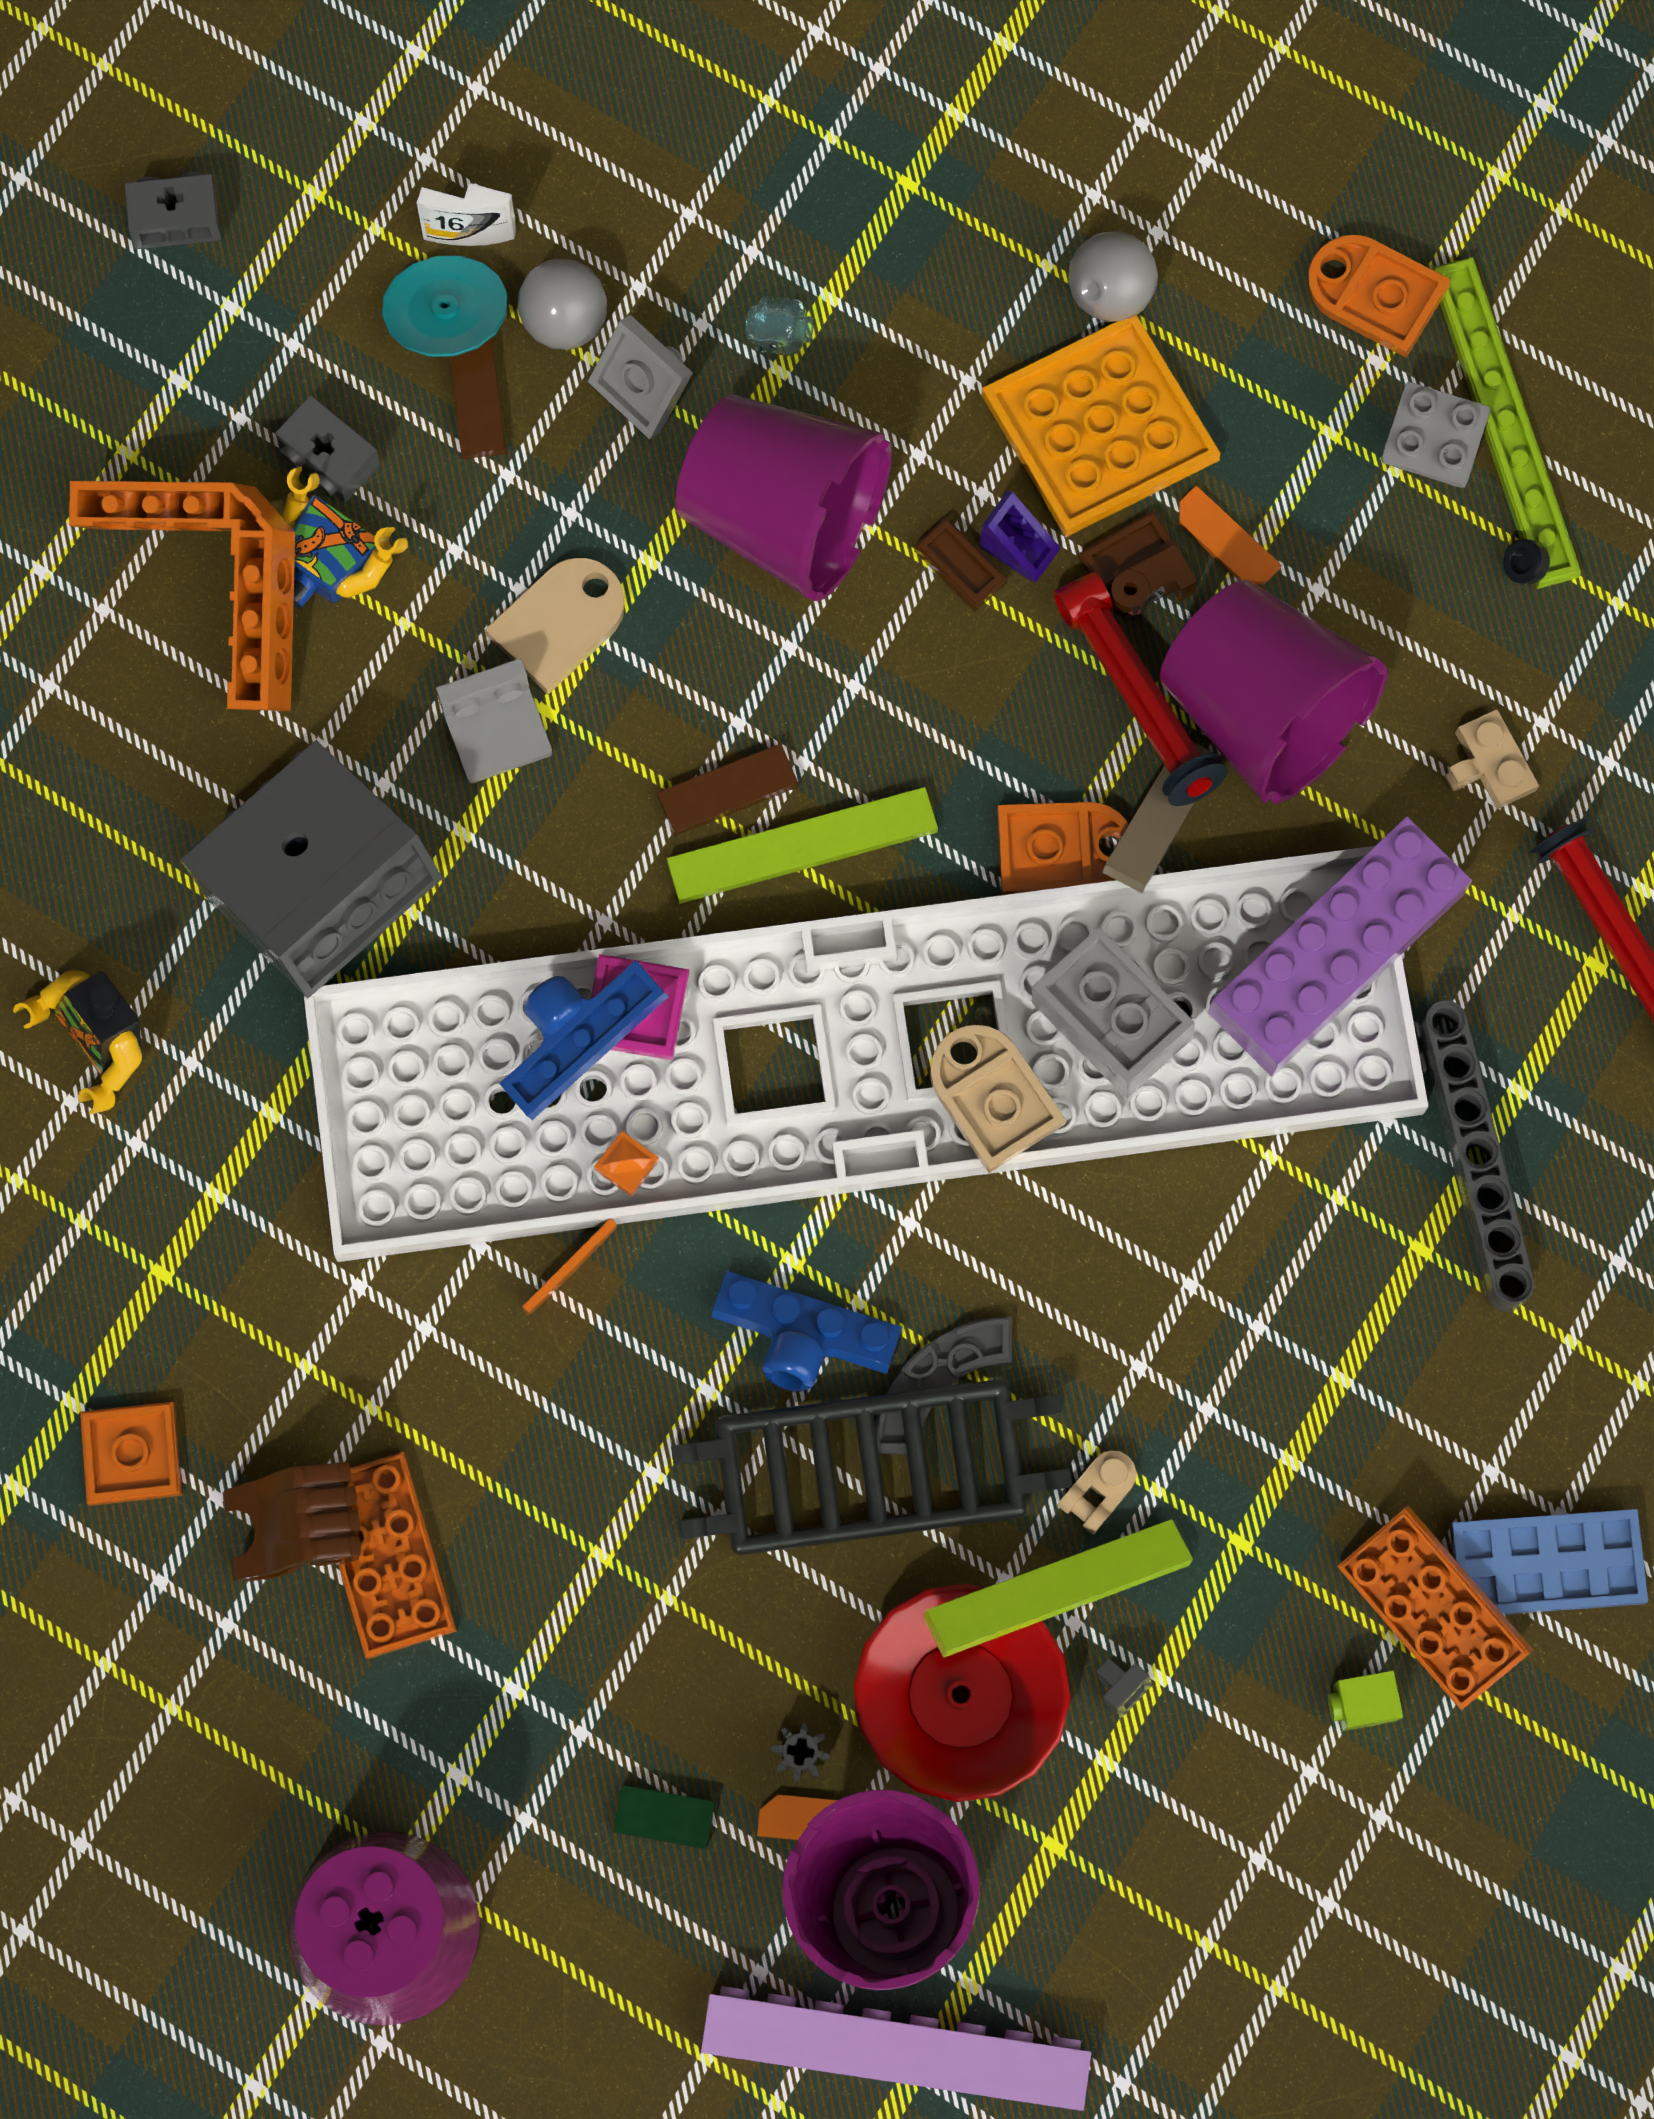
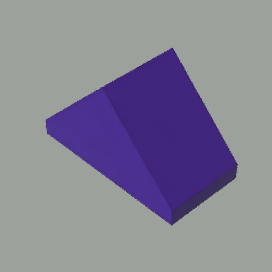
(1018, 538)

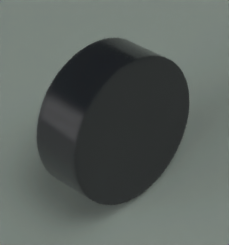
(1526, 561)

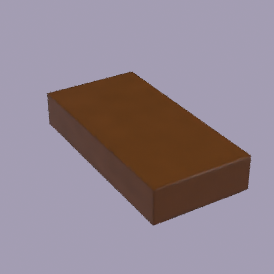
(1126, 548)
(960, 564)

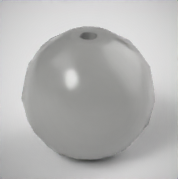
(1113, 276)
(562, 304)

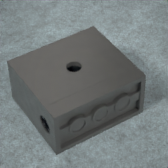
(312, 868)

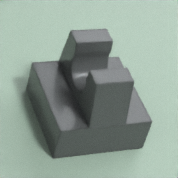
(1123, 1687)

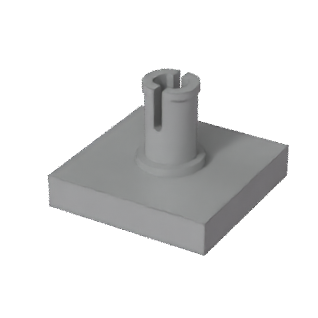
(640, 376)

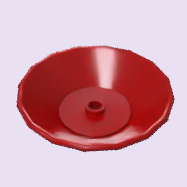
(950, 1747)

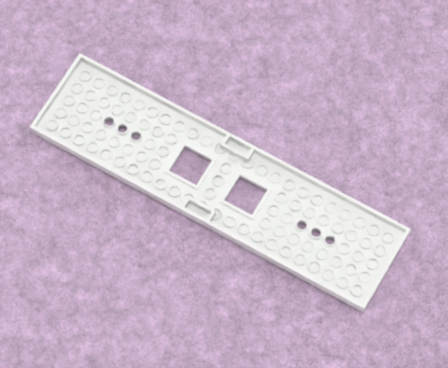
(418, 1056)

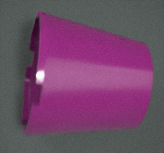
(784, 489)
(1271, 687)
(858, 1860)
(422, 1943)

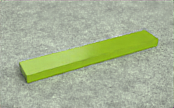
(802, 845)
(1057, 1588)

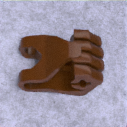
(297, 1520)

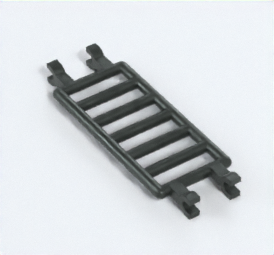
(864, 1410)

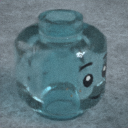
(779, 325)

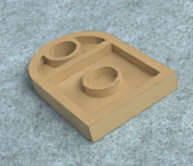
(557, 623)
(993, 1098)

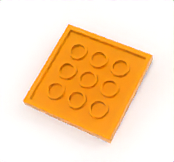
(1100, 425)

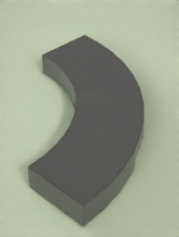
(942, 1364)

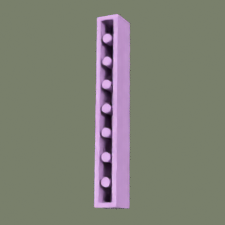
(896, 2051)

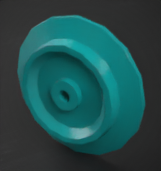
(445, 306)

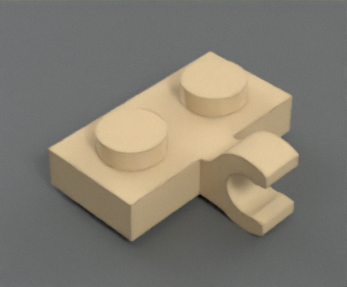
(1493, 760)

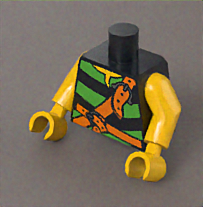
(98, 1023)

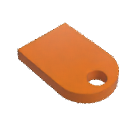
(1379, 292)
(1054, 844)

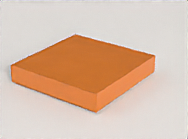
(131, 1453)

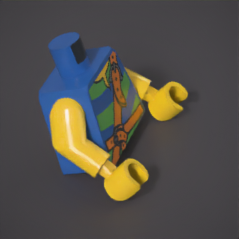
(332, 550)

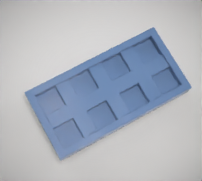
(1554, 1560)

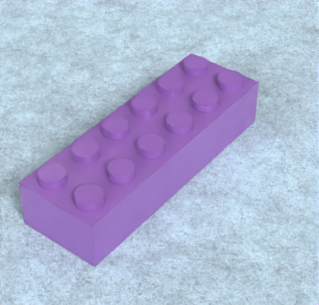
(1339, 946)

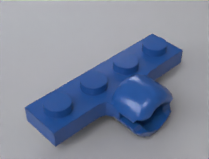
(577, 1032)
(803, 1331)

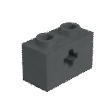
(192, 221)
(317, 428)

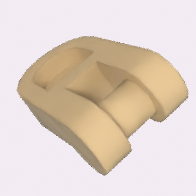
(1110, 1477)

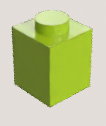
(1365, 1701)

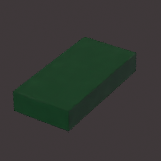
(664, 1817)

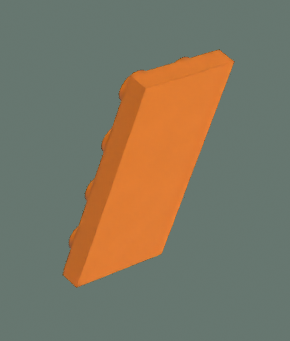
(396, 1581)
(1435, 1608)

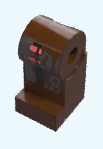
(1151, 581)

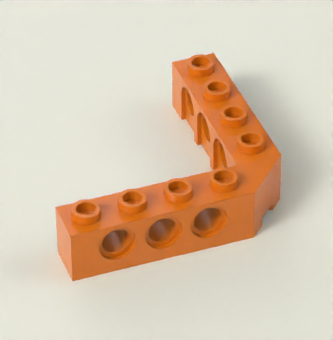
(262, 569)

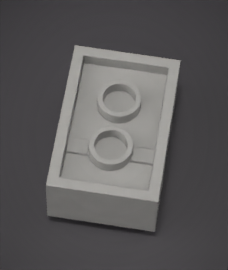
(1112, 1012)

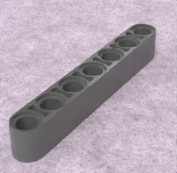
(1474, 1177)

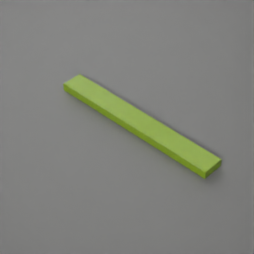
(1508, 425)

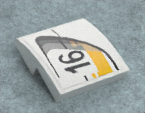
(477, 219)

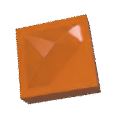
(626, 1163)

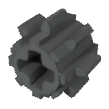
(812, 1746)

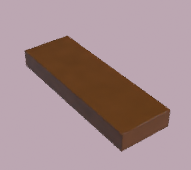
(478, 402)
(727, 789)

